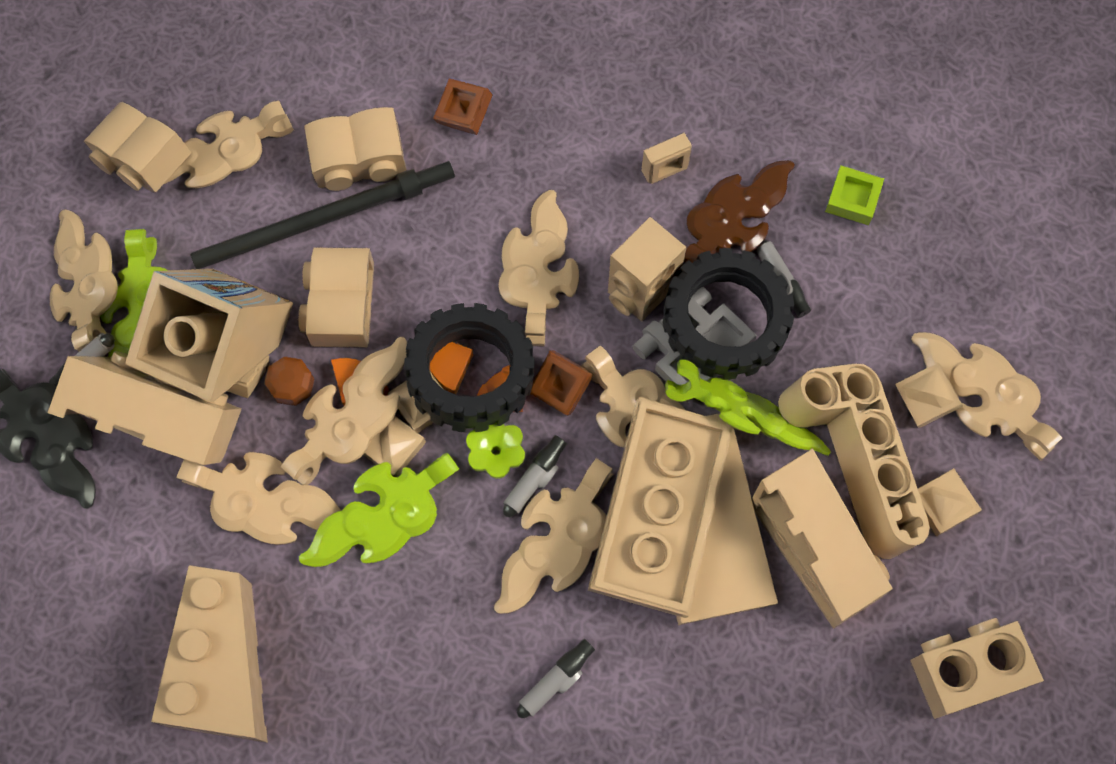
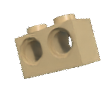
(644, 269)
(977, 676)

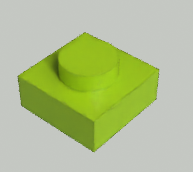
(854, 195)

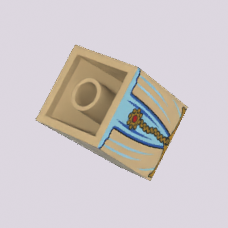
(205, 330)

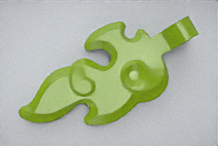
(133, 287)
(741, 408)
(403, 512)

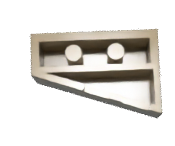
(145, 408)
(820, 538)
(213, 660)

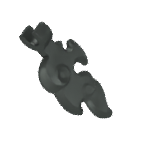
(54, 438)

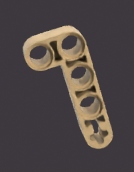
(868, 451)

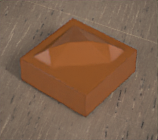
(463, 106)
(560, 382)

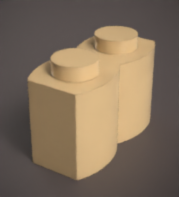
(137, 148)
(355, 148)
(338, 297)

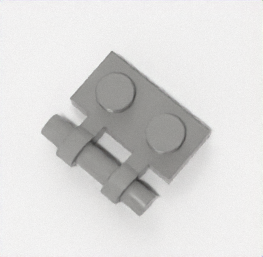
(720, 327)

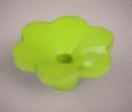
(502, 438)

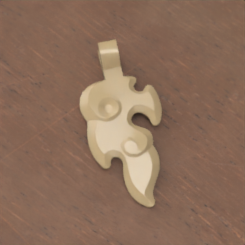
(235, 145)
(525, 261)
(92, 275)
(622, 393)
(1006, 395)
(347, 431)
(246, 506)
(565, 552)

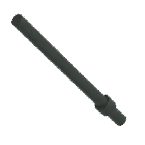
(408, 185)

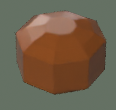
(289, 381)

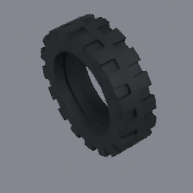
(746, 272)
(475, 324)

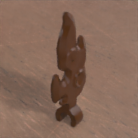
(719, 218)

